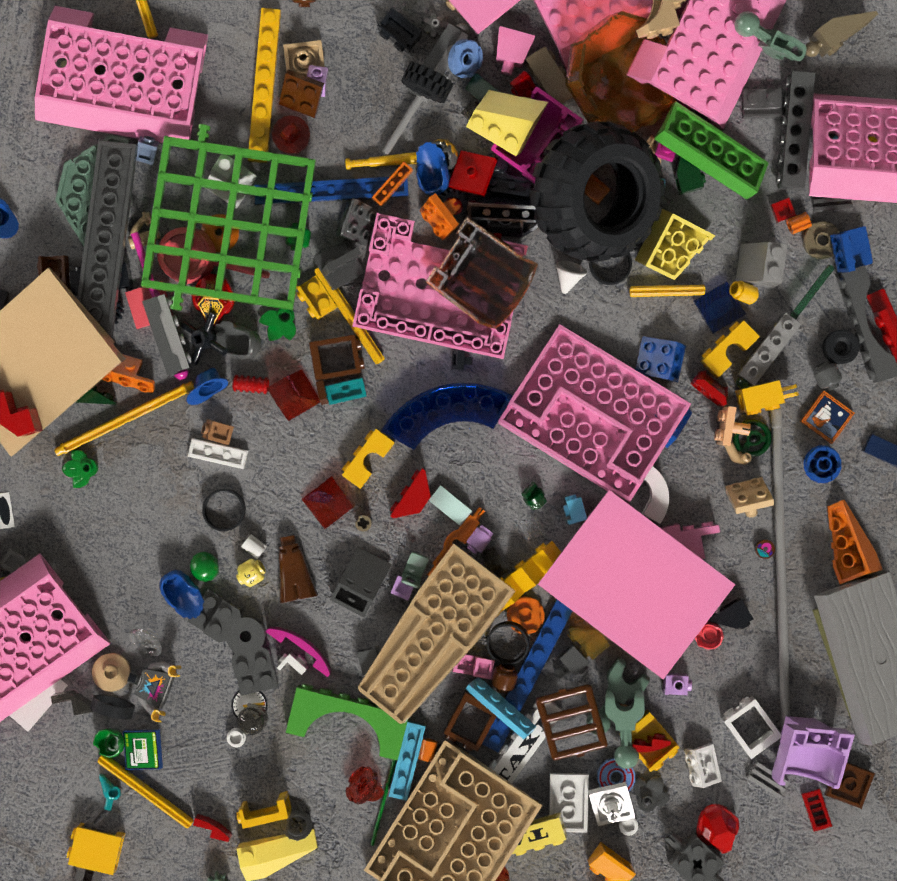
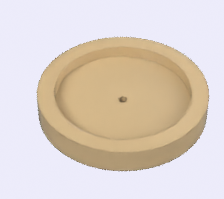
(111, 663)

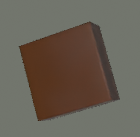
(322, 392)

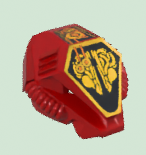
(207, 304)

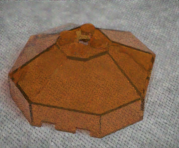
(610, 52)

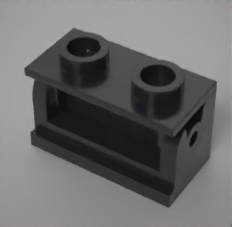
(399, 31)

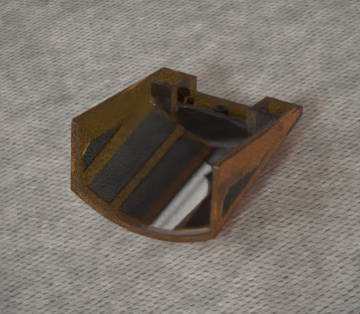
(483, 275)

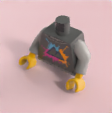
(154, 686)

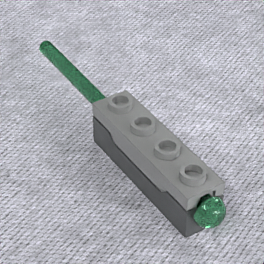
(776, 338)

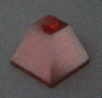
(294, 394)
(328, 502)

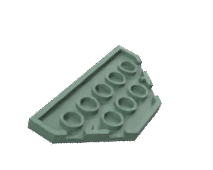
(76, 187)

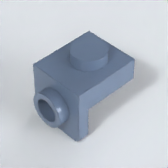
(147, 149)

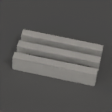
(781, 788)

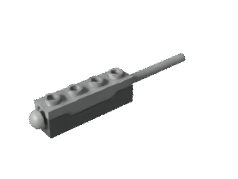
(438, 62)

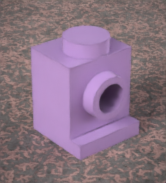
(670, 681)

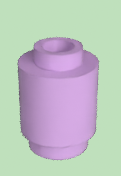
(479, 539)

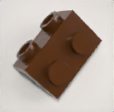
(58, 264)

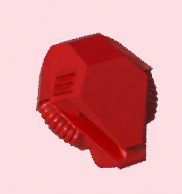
(717, 827)

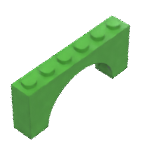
(314, 703)

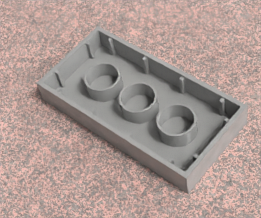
(863, 644)

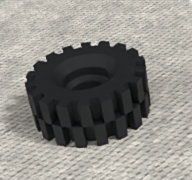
(427, 82)

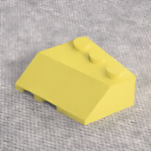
(506, 119)
(672, 244)

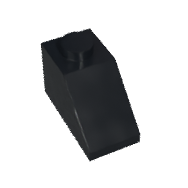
(733, 615)

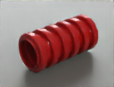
(250, 384)

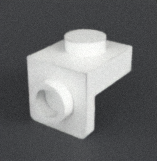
(296, 662)

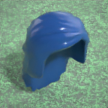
(432, 169)
(181, 594)

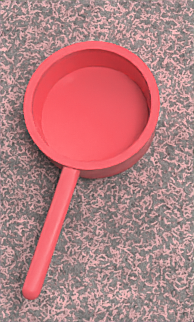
(198, 268)

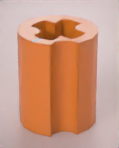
(798, 223)
(427, 749)

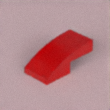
(218, 830)

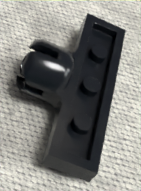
(506, 184)

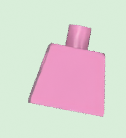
(512, 49)

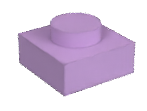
(400, 589)

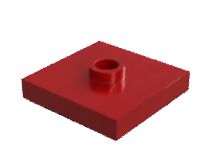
(472, 173)

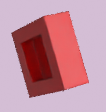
(783, 210)

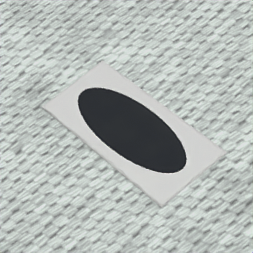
(6, 514)

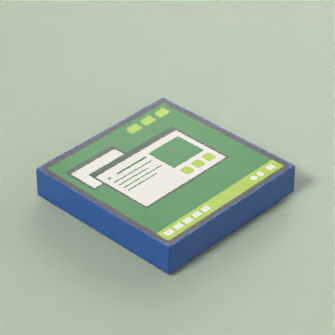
(142, 749)

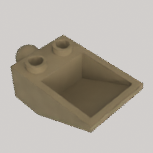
(836, 31)

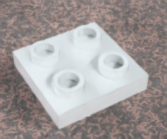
(611, 803)

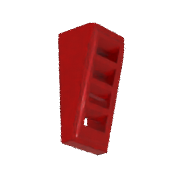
(816, 827)

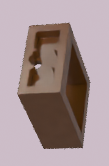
(317, 363)
(453, 736)

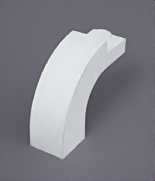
(658, 496)

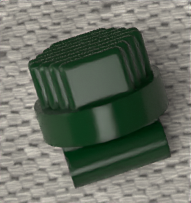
(534, 496)

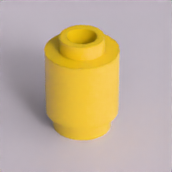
(744, 292)

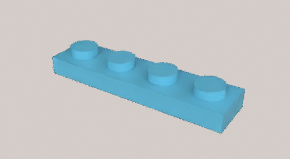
(501, 707)
(407, 760)

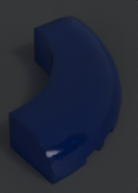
(444, 406)

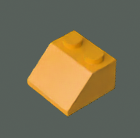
(610, 864)

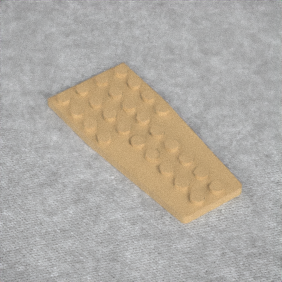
(434, 633)

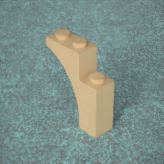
(661, 19)

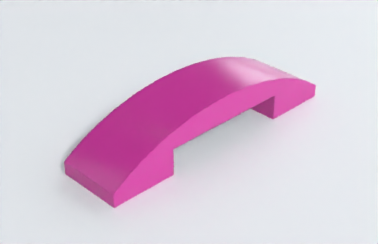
(320, 663)

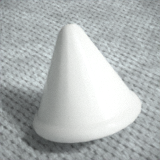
(569, 274)

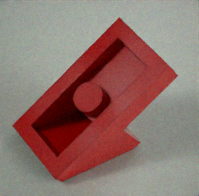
(522, 85)

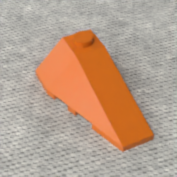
(852, 549)

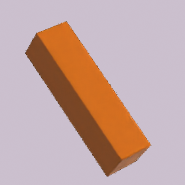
(392, 184)

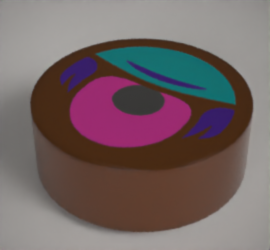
(764, 549)

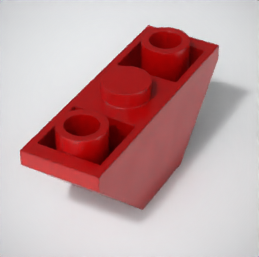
(414, 497)

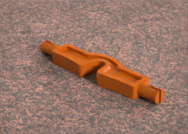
(461, 534)

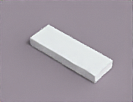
(218, 453)

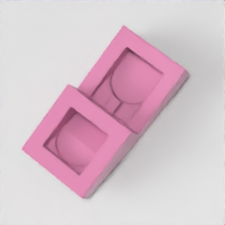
(475, 666)

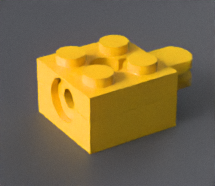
(763, 396)

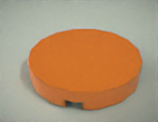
(527, 613)

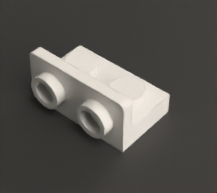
(703, 766)

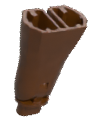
(294, 573)

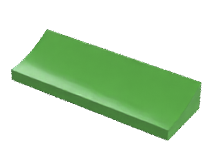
(712, 151)

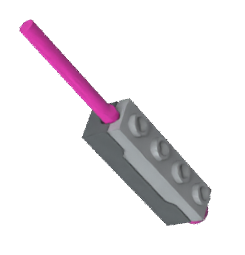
(164, 325)

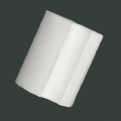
(254, 546)

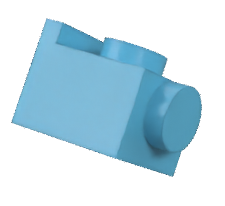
(574, 509)

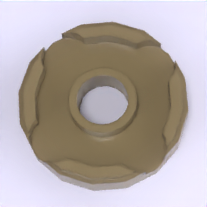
(810, 241)

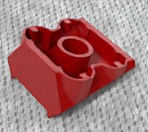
(710, 388)

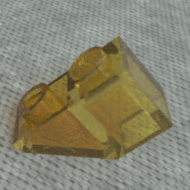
(590, 639)

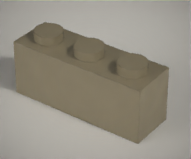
(548, 75)

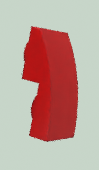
(653, 743)

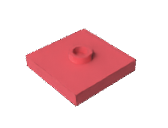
(136, 306)

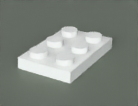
(570, 798)

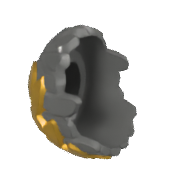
(449, 150)

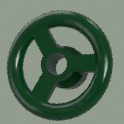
(759, 438)

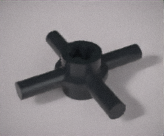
(203, 337)

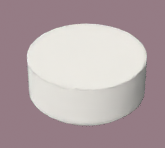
(629, 826)

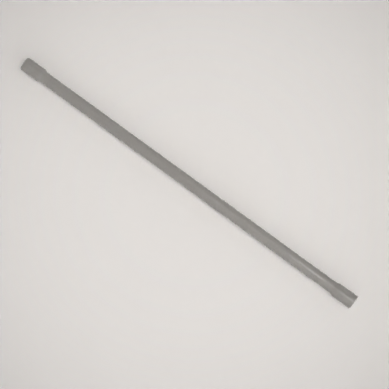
(776, 425)

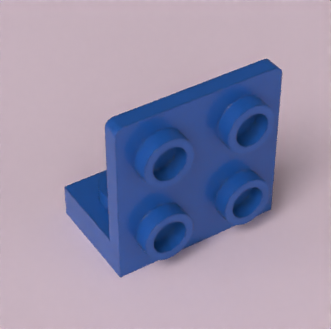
(851, 249)
(660, 358)

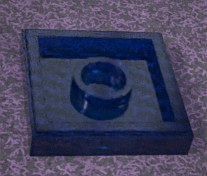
(719, 308)

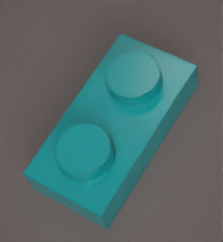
(346, 391)

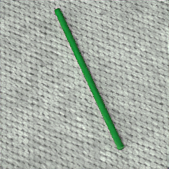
(383, 802)

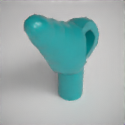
(110, 792)

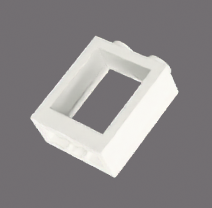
(762, 742)

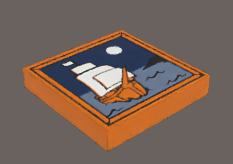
(827, 417)

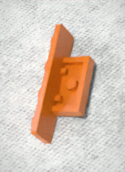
(127, 375)

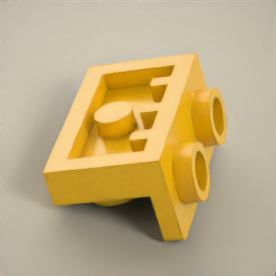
(316, 297)

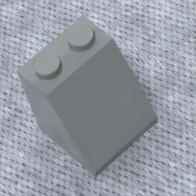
(761, 263)

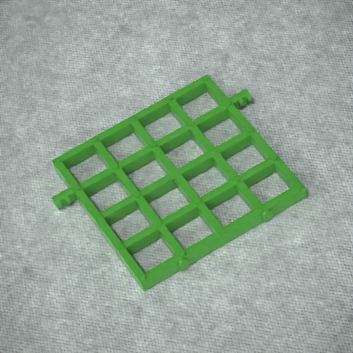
(228, 222)

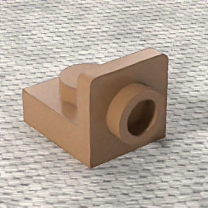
(217, 432)

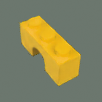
(716, 360)
(356, 470)

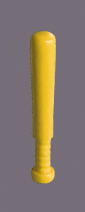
(388, 160)

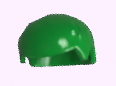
(204, 566)
(109, 742)

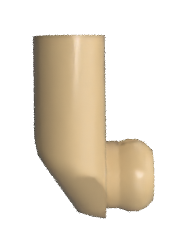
(736, 456)

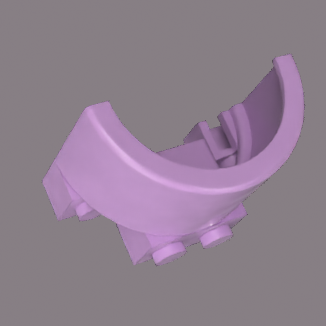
(812, 751)

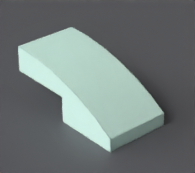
(450, 505)

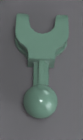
(771, 41)
(622, 690)
(625, 722)

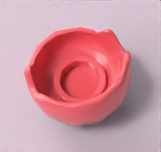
(710, 636)

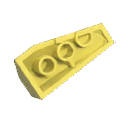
(267, 855)

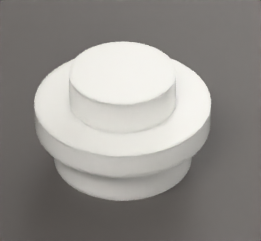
(236, 737)

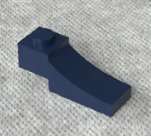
(881, 449)

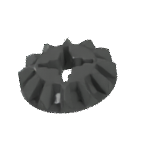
(305, 827)

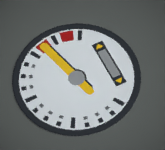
(240, 702)

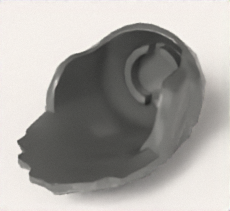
(238, 339)

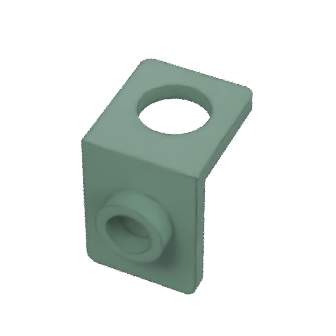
(414, 569)

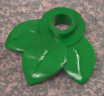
(278, 326)
(77, 468)

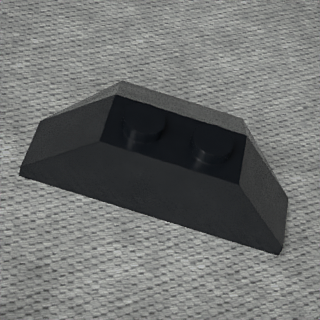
(503, 214)

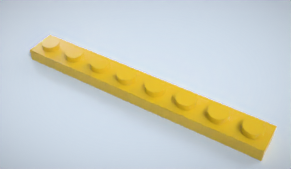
(264, 81)

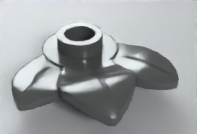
(652, 790)

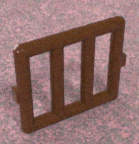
(590, 707)

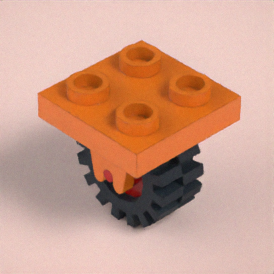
(445, 212)

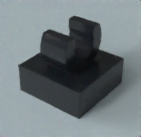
(460, 360)

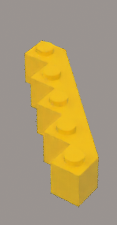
(530, 572)

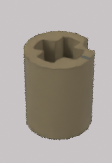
(364, 522)

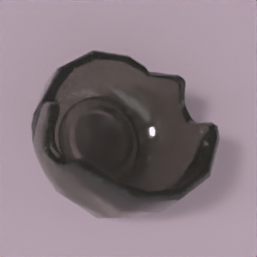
(252, 719)

